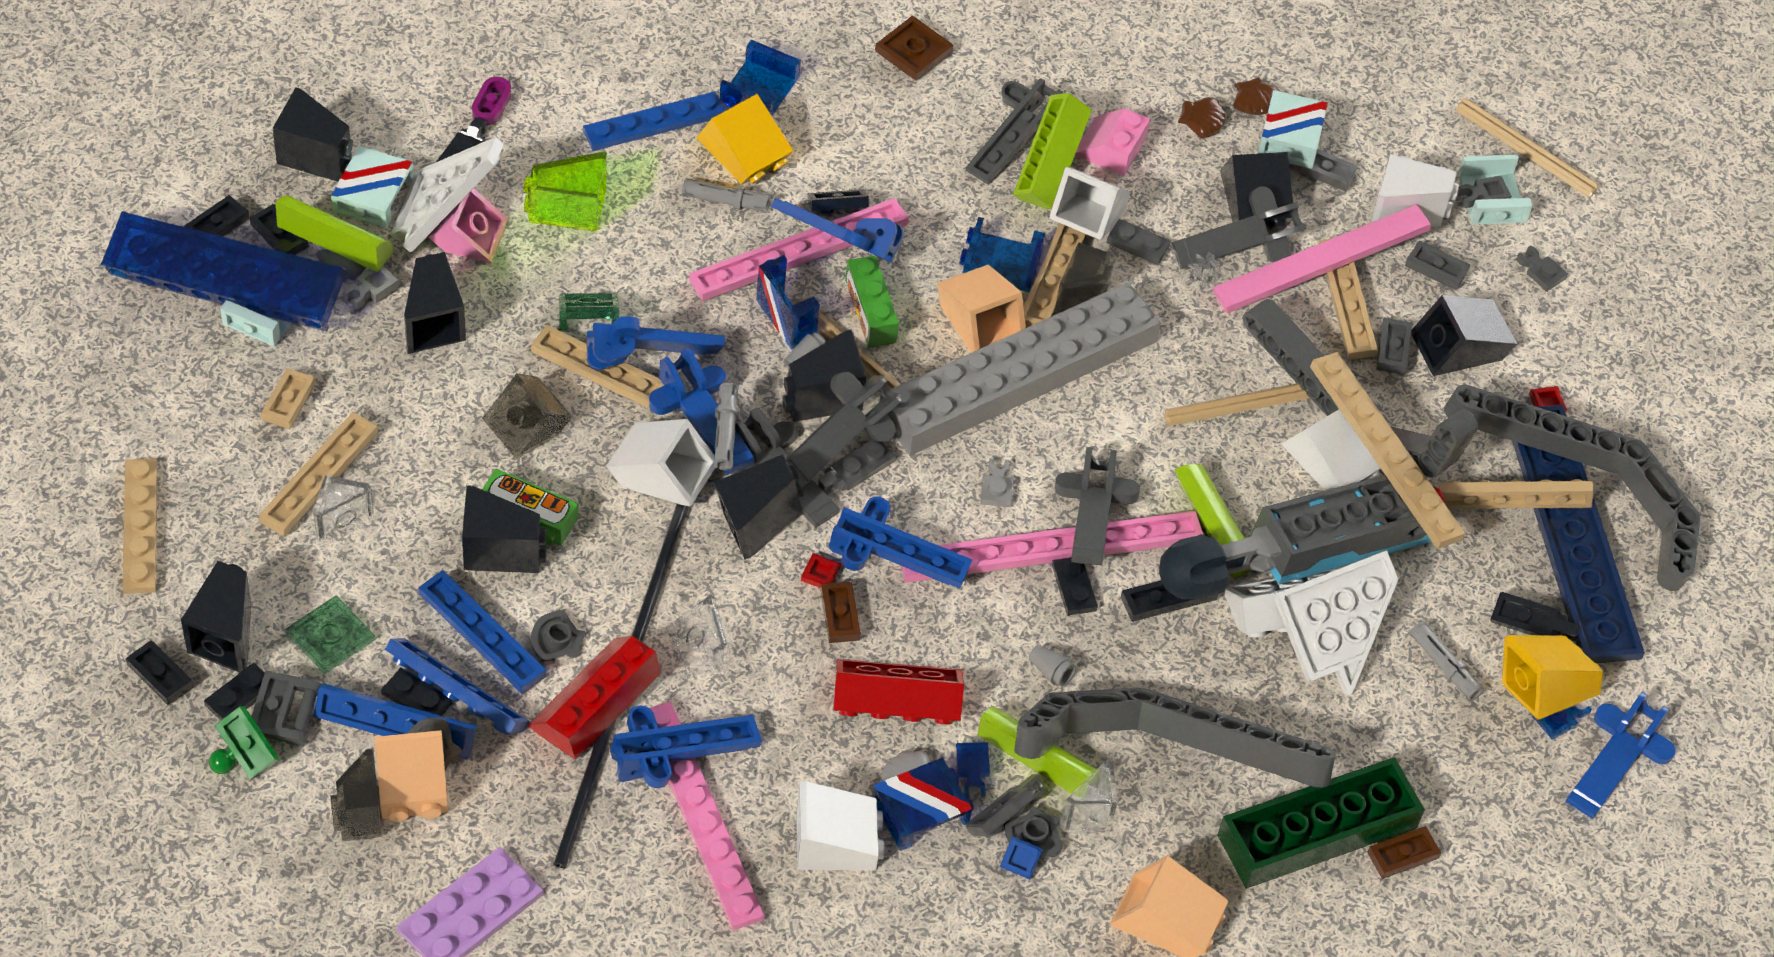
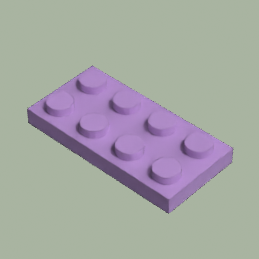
(471, 908)

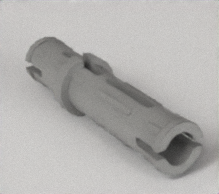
(732, 196)
(726, 416)
(1449, 664)

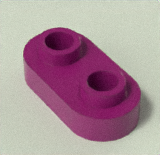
(490, 102)

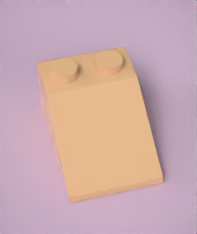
(411, 775)

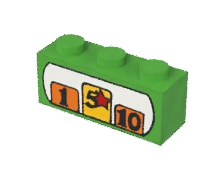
(872, 301)
(555, 511)

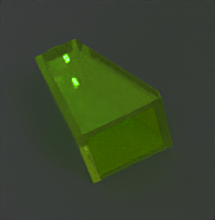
(567, 192)

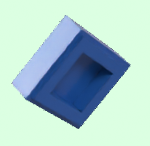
(1021, 857)

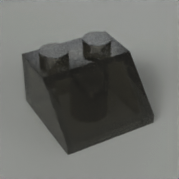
(1084, 277)
(526, 415)
(356, 802)

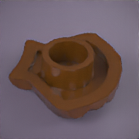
(1253, 96)
(1203, 117)

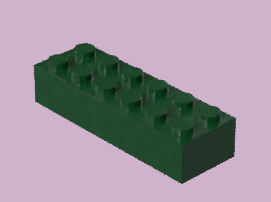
(1320, 822)

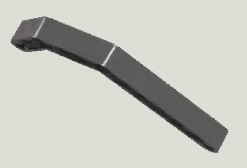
(1295, 354)
(1602, 450)
(1174, 720)

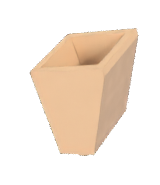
(982, 306)
(1171, 909)

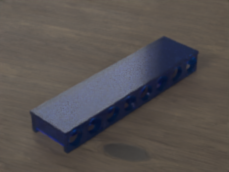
(223, 270)

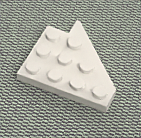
(440, 189)
(1338, 617)

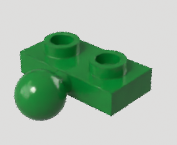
(245, 744)

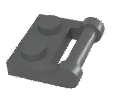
(275, 704)

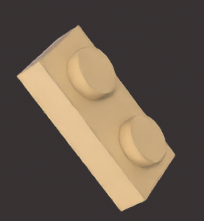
(288, 398)

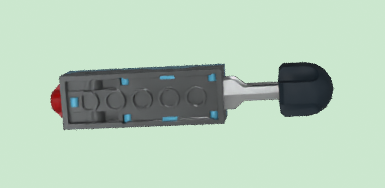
(1298, 539)

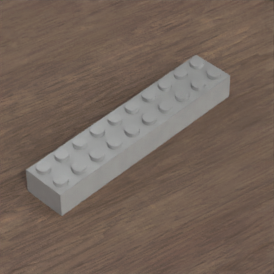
(1022, 367)

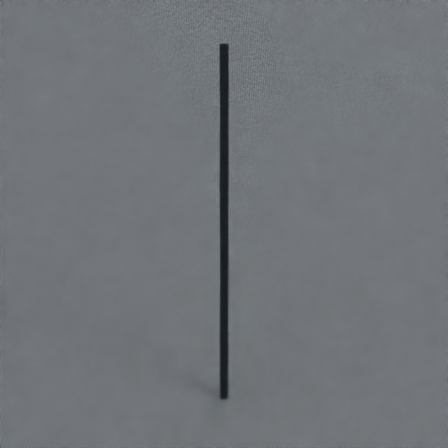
(602, 741)

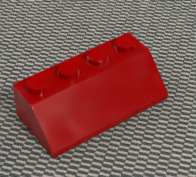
(898, 691)
(597, 695)

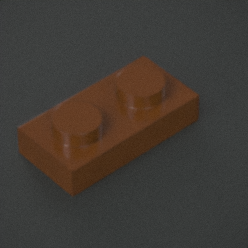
(840, 612)
(1404, 852)

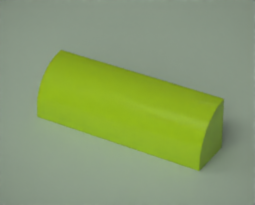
(1052, 150)
(332, 233)
(1209, 506)
(1054, 765)

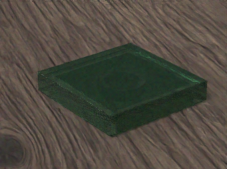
(330, 634)

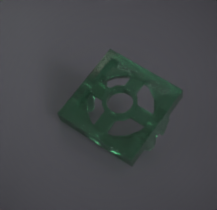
(587, 307)

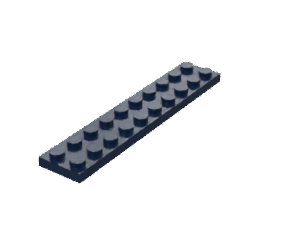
(1582, 562)

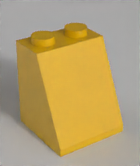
(746, 141)
(1548, 673)

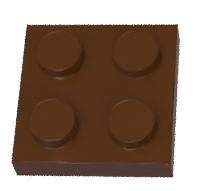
(914, 48)

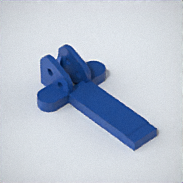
(872, 235)
(613, 343)
(696, 404)
(866, 534)
(676, 743)
(1619, 753)

